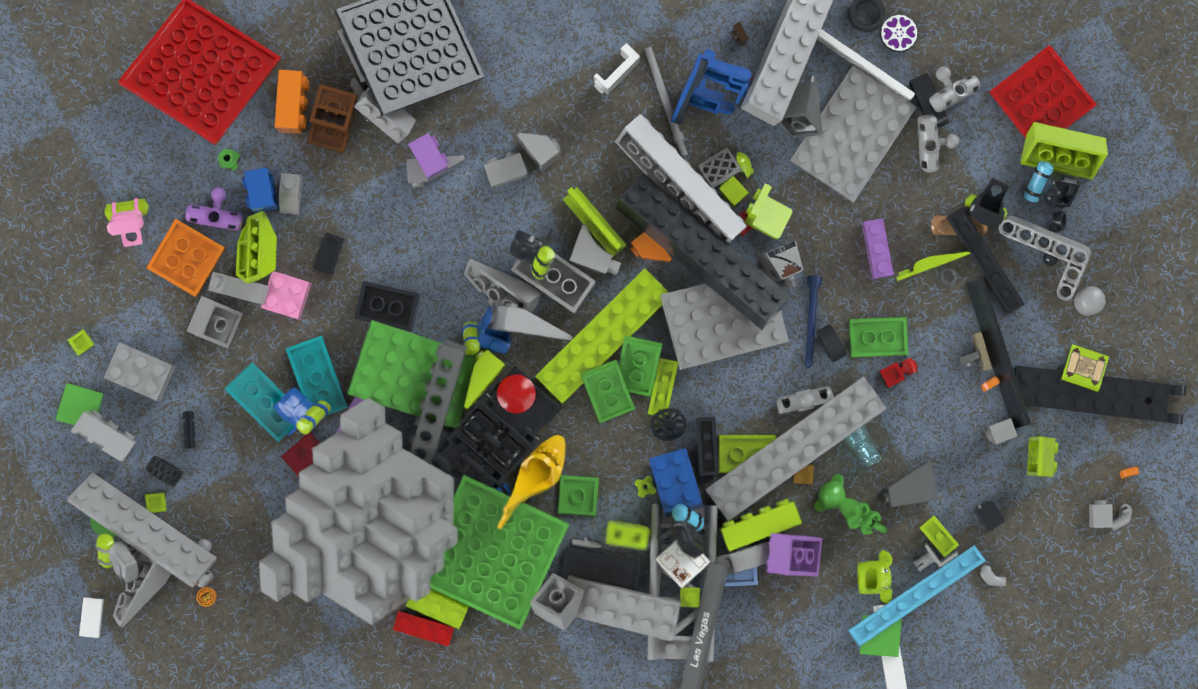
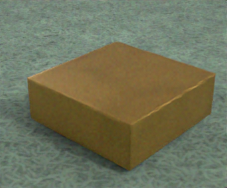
(804, 476)

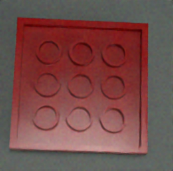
(1042, 93)

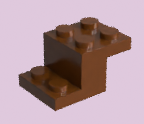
(332, 118)

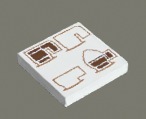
(681, 566)

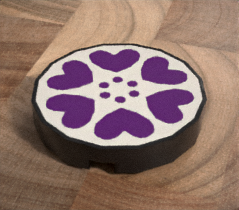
(898, 33)

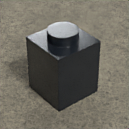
(989, 515)

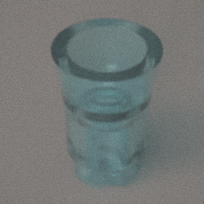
(863, 446)

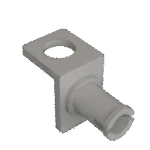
(931, 557)

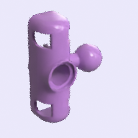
(203, 214)

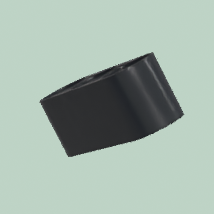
(923, 90)

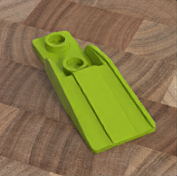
(929, 263)

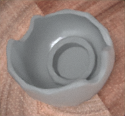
(1089, 301)

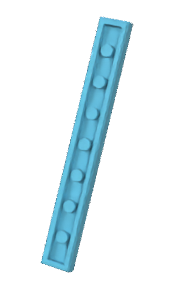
(916, 595)

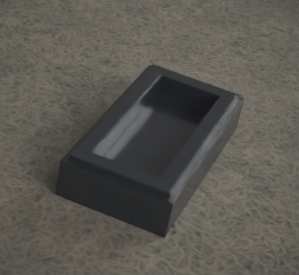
(329, 253)

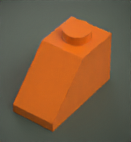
(649, 249)

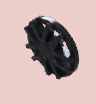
(668, 424)

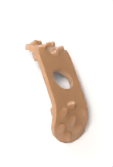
(941, 226)

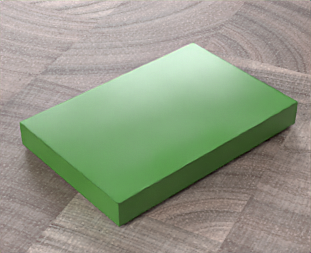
(878, 337)
(639, 364)
(607, 391)

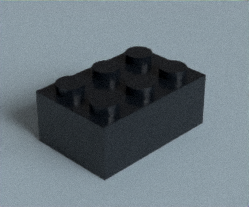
(387, 306)

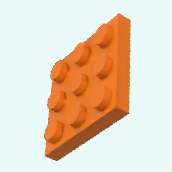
(186, 258)

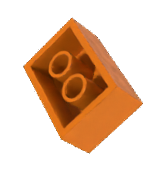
(291, 101)

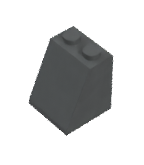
(912, 487)

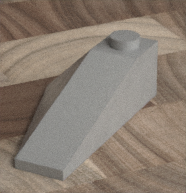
(501, 287)

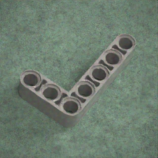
(1051, 249)

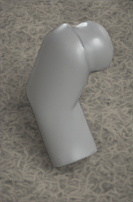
(1123, 517)
(989, 577)

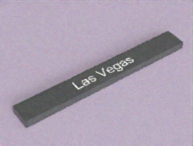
(704, 626)

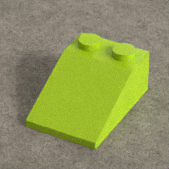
(483, 374)
(1041, 456)

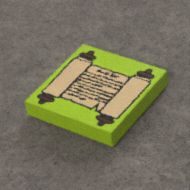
(1085, 368)

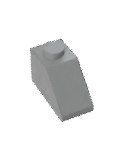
(290, 193)

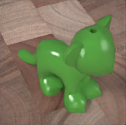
(857, 514)

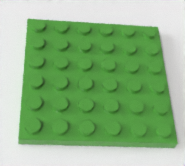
(494, 566)

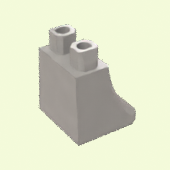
(591, 256)

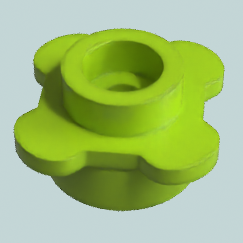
(650, 488)

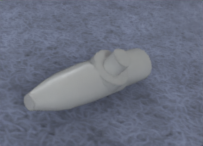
(585, 543)

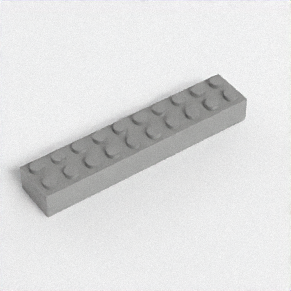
(796, 448)

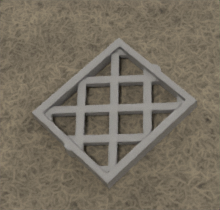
(716, 158)

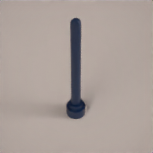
(814, 283)

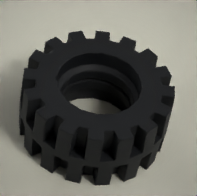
(164, 470)

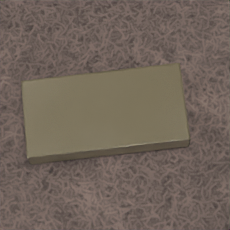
(981, 348)

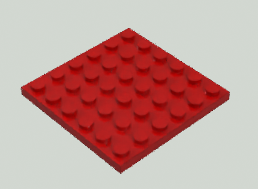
(200, 70)

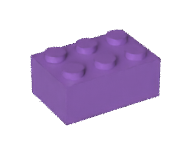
(794, 554)

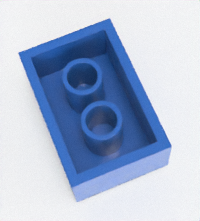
(675, 481)

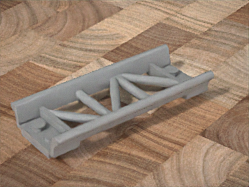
(680, 646)

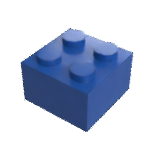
(260, 190)

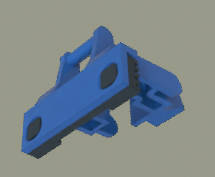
(696, 95)

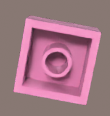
(286, 295)

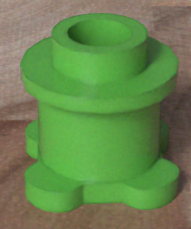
(233, 161)

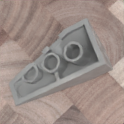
(518, 320)
(139, 591)

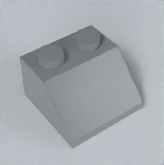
(214, 322)
(557, 601)

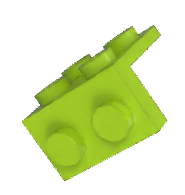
(767, 214)

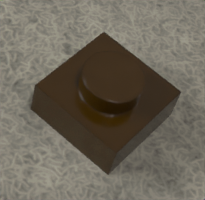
(739, 34)

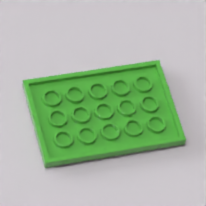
(397, 369)

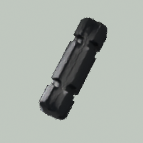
(189, 429)

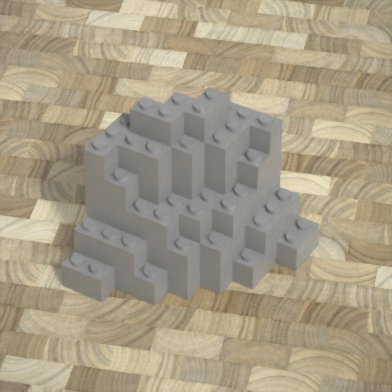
(363, 522)

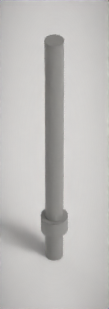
(677, 135)

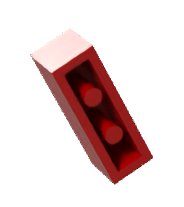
(423, 628)

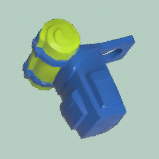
(478, 336)
(300, 411)

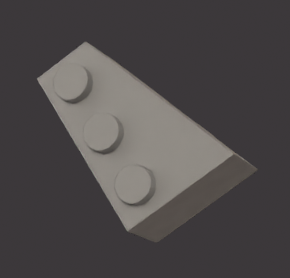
(104, 434)

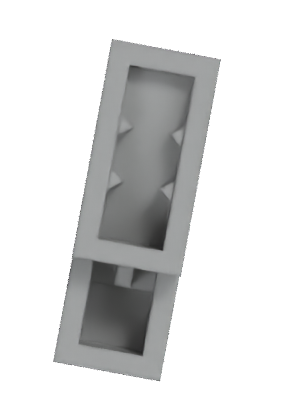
(238, 288)

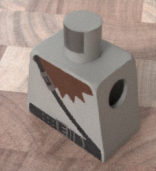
(782, 264)

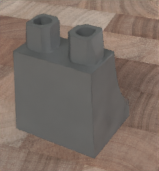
(803, 111)

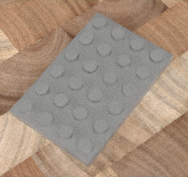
(855, 134)
(711, 329)

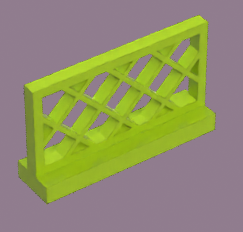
(594, 221)

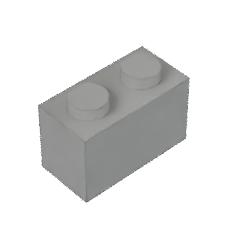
(505, 170)

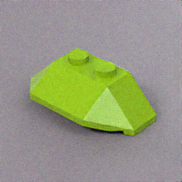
(256, 249)

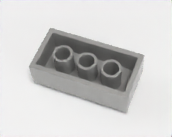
(562, 283)

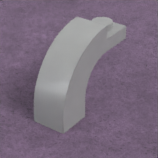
(745, 558)

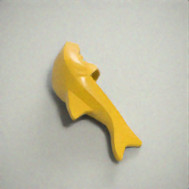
(537, 473)

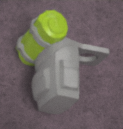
(117, 556)

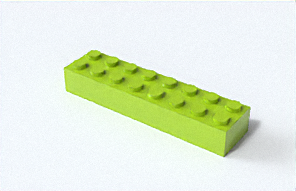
(603, 335)

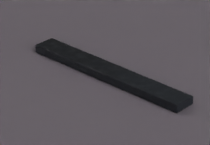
(998, 353)

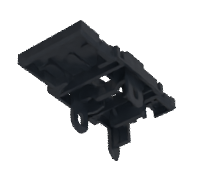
(523, 427)

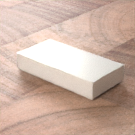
(91, 617)

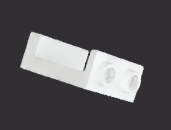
(631, 58)

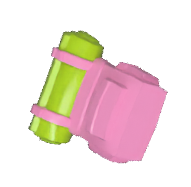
(126, 218)

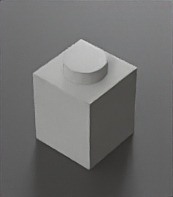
(1001, 431)
(1100, 514)

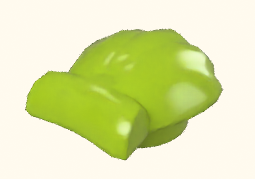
(745, 164)

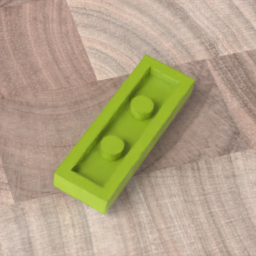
(663, 386)

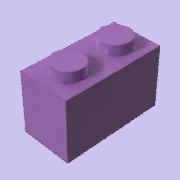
(428, 155)

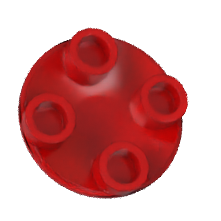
(516, 394)

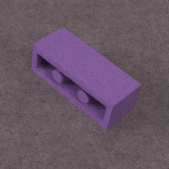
(877, 249)

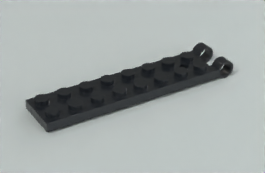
(1115, 397)

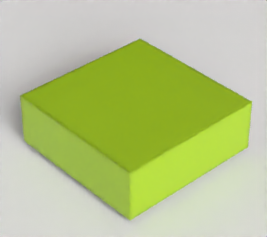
(81, 342)
(155, 502)

